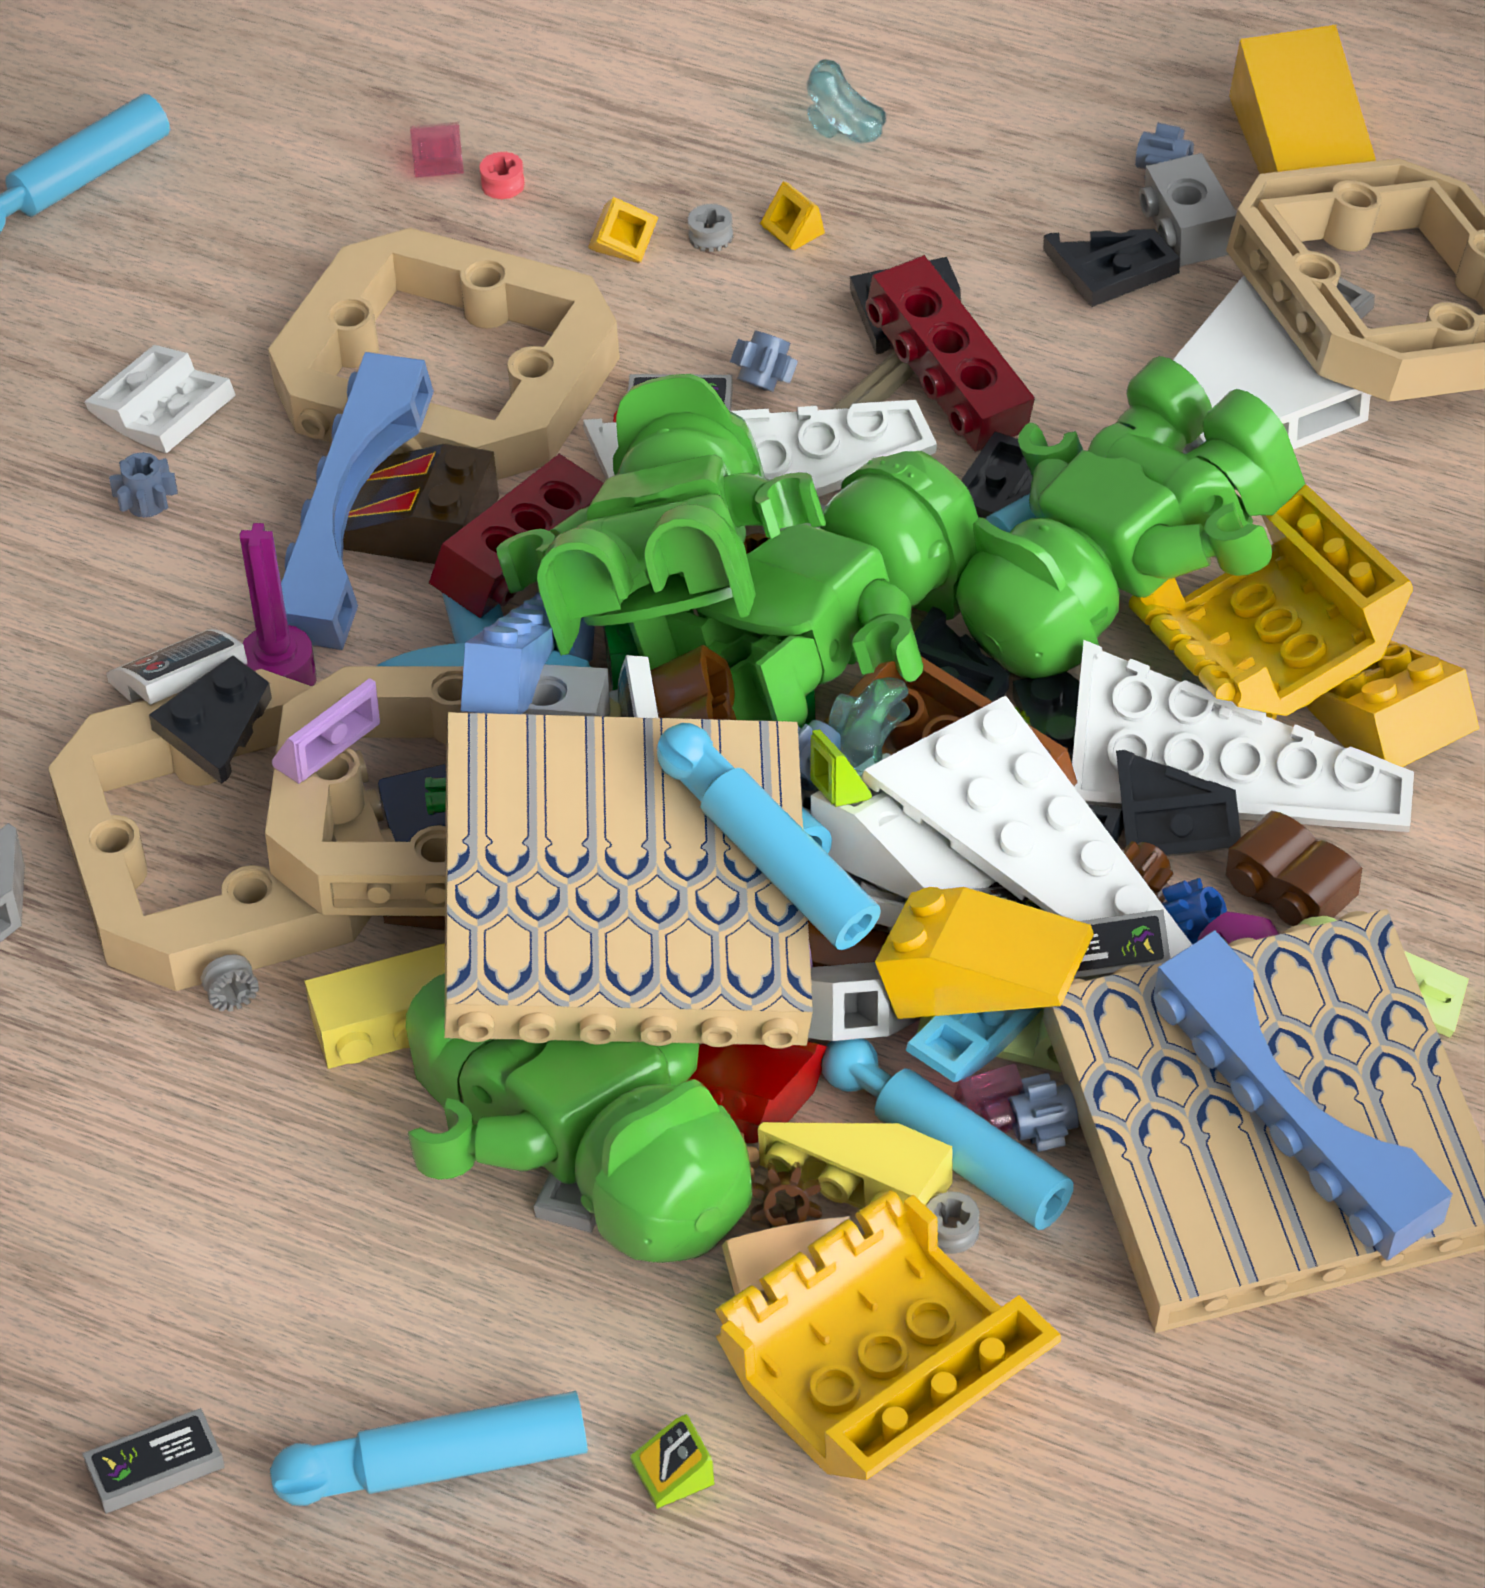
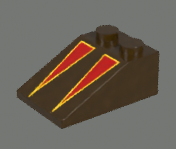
(420, 501)

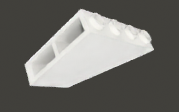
(1252, 352)

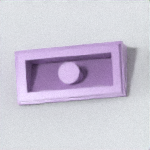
(329, 733)

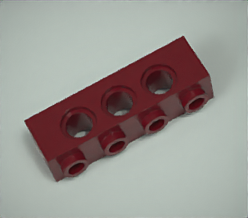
(948, 352)
(469, 561)

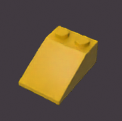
(978, 954)

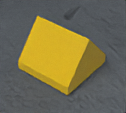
(793, 217)

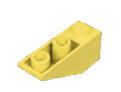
(860, 1159)

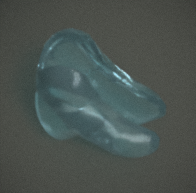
(840, 107)
(869, 720)

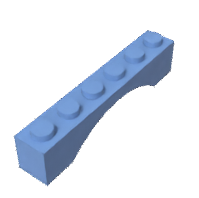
(381, 414)
(509, 656)
(1377, 1184)

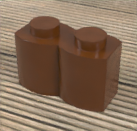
(694, 687)
(1292, 870)

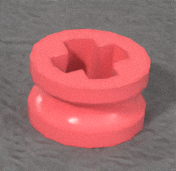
(502, 175)

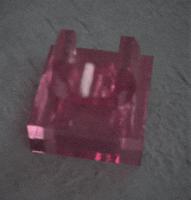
(436, 149)
(990, 1095)

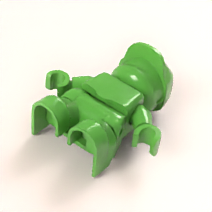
(1126, 517)
(667, 522)
(835, 590)
(614, 1117)

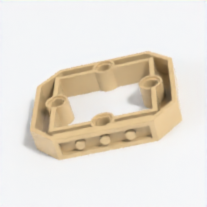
(1301, 285)
(546, 383)
(302, 815)
(256, 910)

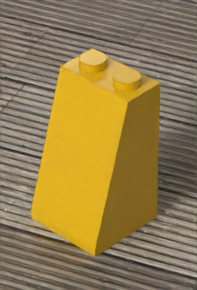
(1298, 101)

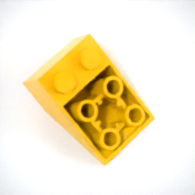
(1400, 706)

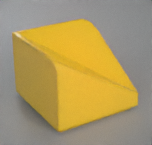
(623, 231)

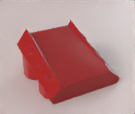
(759, 1081)

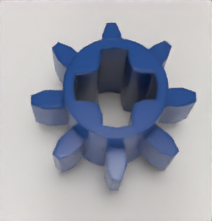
(1193, 906)

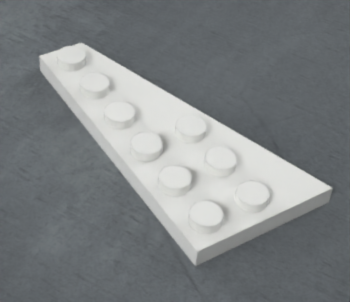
(812, 440)
(1238, 747)
(1017, 817)

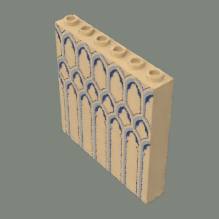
(605, 897)
(1196, 1179)

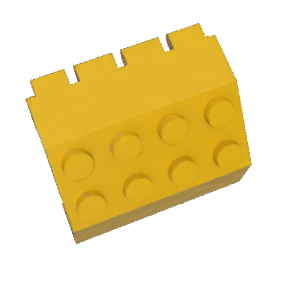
(1296, 623)
(874, 1339)

